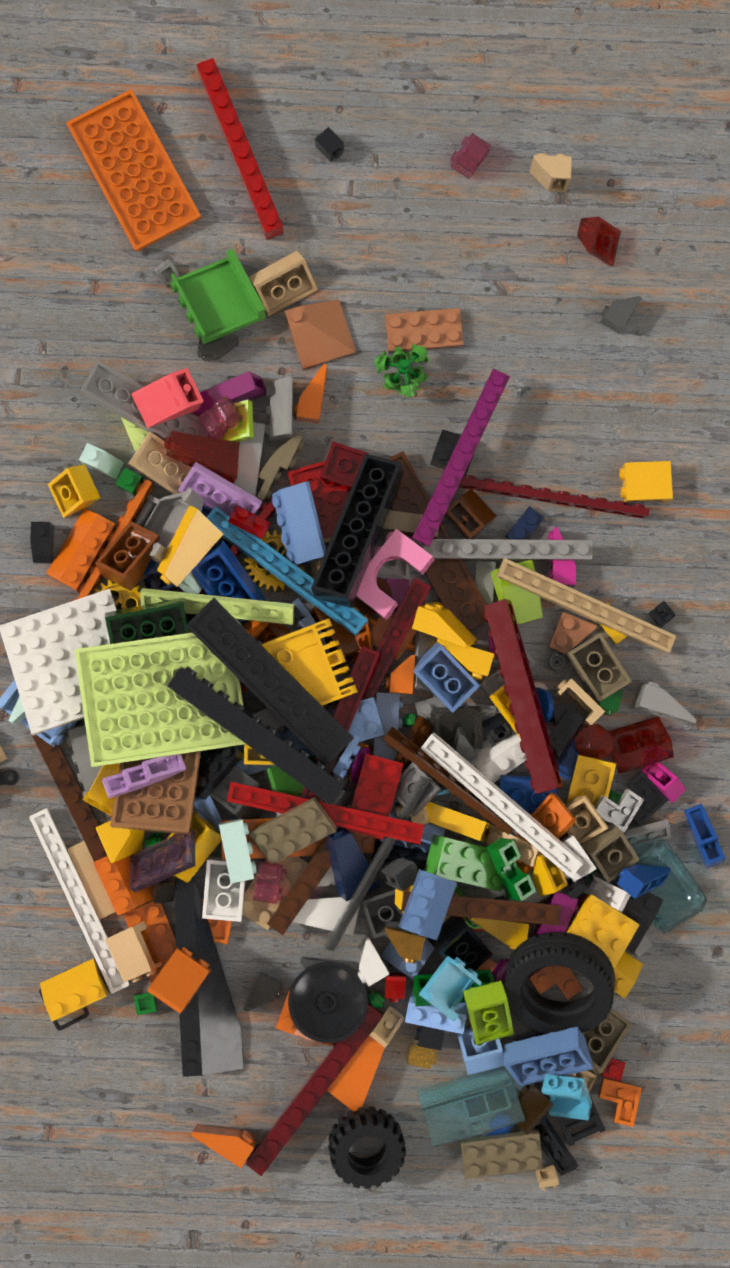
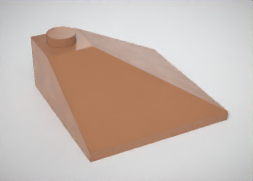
(319, 333)

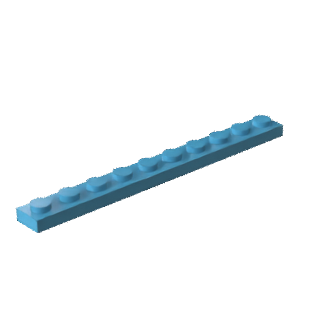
(285, 571)

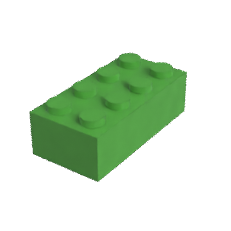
(462, 863)

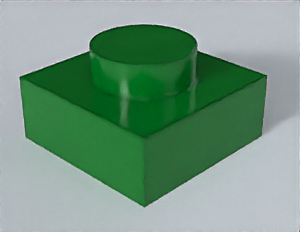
(145, 1003)

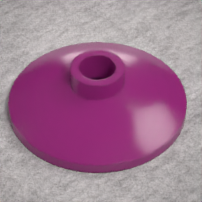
(357, 764)

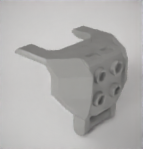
(167, 517)

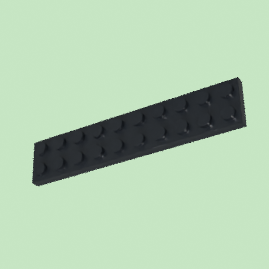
(269, 681)

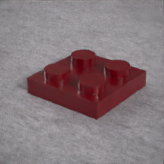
(342, 464)

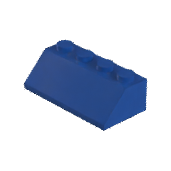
(224, 575)

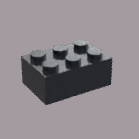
(460, 941)

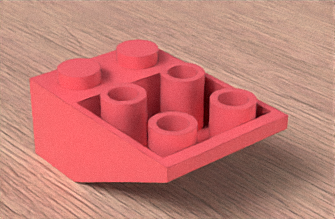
(168, 398)

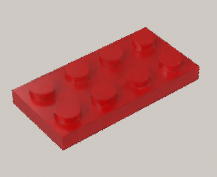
(376, 787)

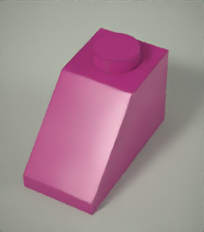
(664, 781)

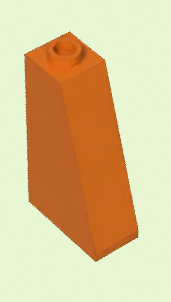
(356, 1077)

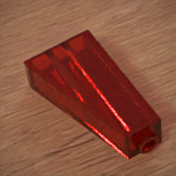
(212, 453)

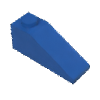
(642, 878)

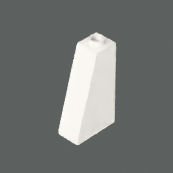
(325, 913)

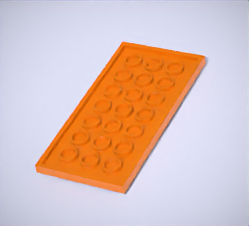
(133, 170)

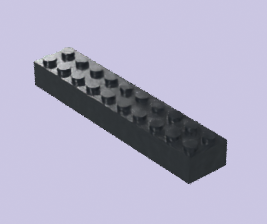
(255, 735)

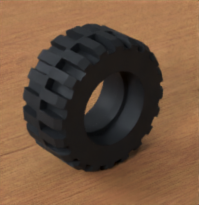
(371, 1170)

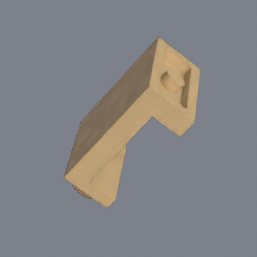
(582, 699)
(132, 954)

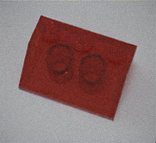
(640, 745)

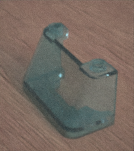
(680, 891)

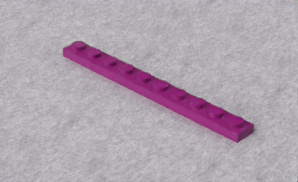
(460, 457)

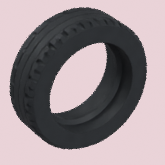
(566, 951)

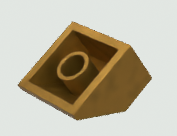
(407, 944)

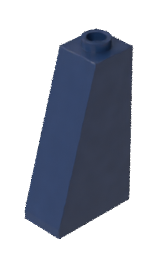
(347, 863)

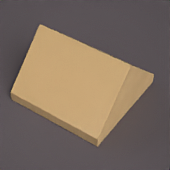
(588, 821)

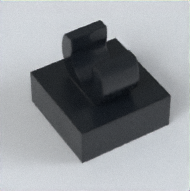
(662, 614)

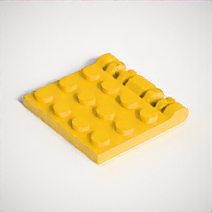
(308, 663)

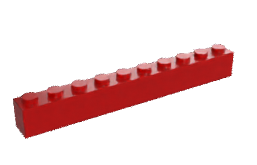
(240, 148)

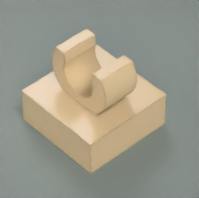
(547, 1177)

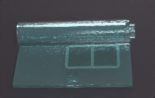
(470, 1105)

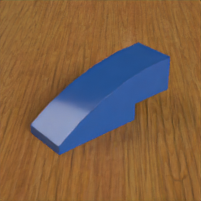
(704, 836)

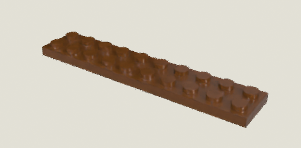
(448, 576)

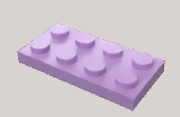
(218, 491)

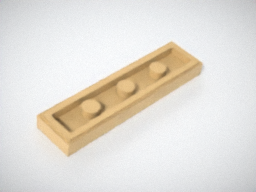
(91, 881)

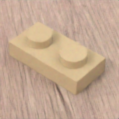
(387, 1026)

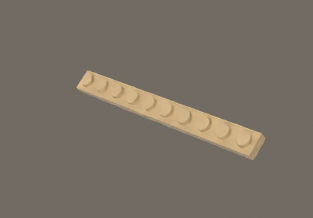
(586, 606)

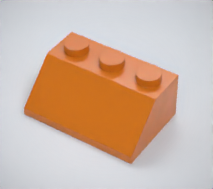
(117, 885)

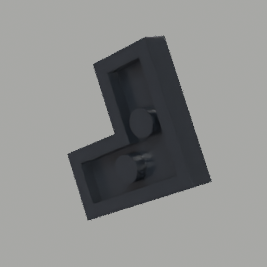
(652, 796)

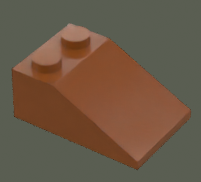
(128, 556)

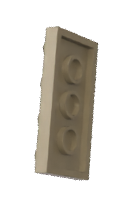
(293, 830)
(501, 1154)

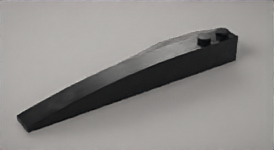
(209, 1023)

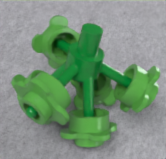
(403, 363)

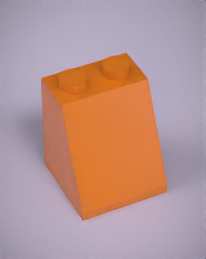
(180, 979)

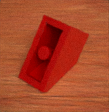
(395, 986)

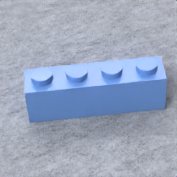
(299, 524)
(551, 1054)

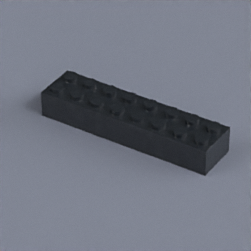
(357, 530)

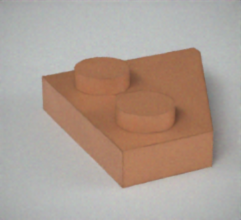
(569, 633)

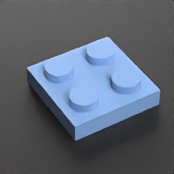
(347, 757)

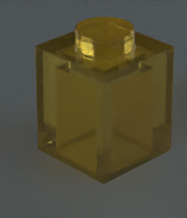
(421, 1056)

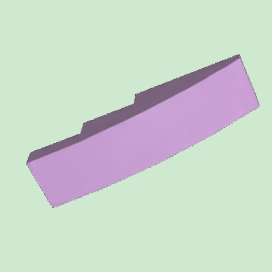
(143, 775)

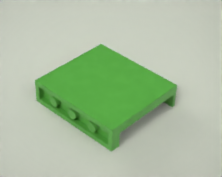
(218, 298)

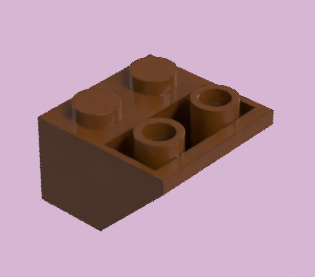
(469, 514)

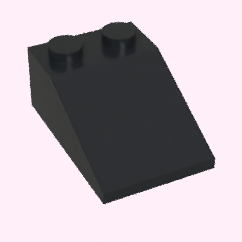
(642, 911)

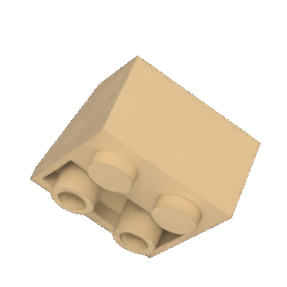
(552, 171)

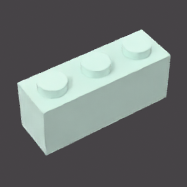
(237, 850)

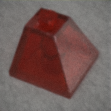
(599, 238)

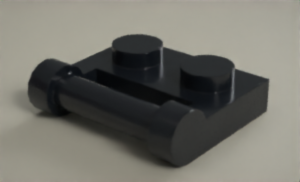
(570, 1123)

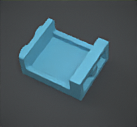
(447, 986)
(568, 1095)

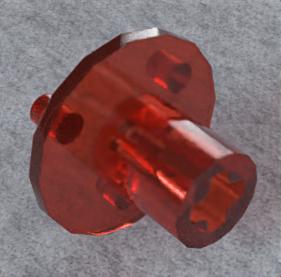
(594, 741)

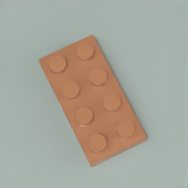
(424, 328)

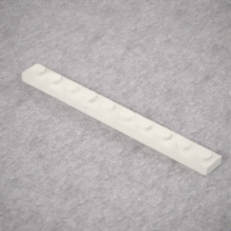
(502, 805)
(77, 897)

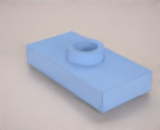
(207, 810)

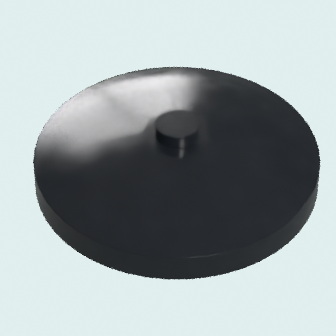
(327, 1002)

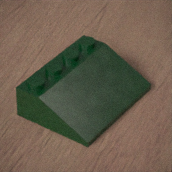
(147, 621)

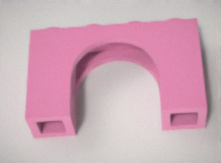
(395, 548)

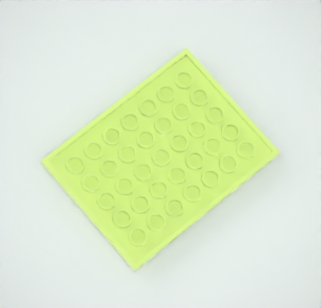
(132, 709)

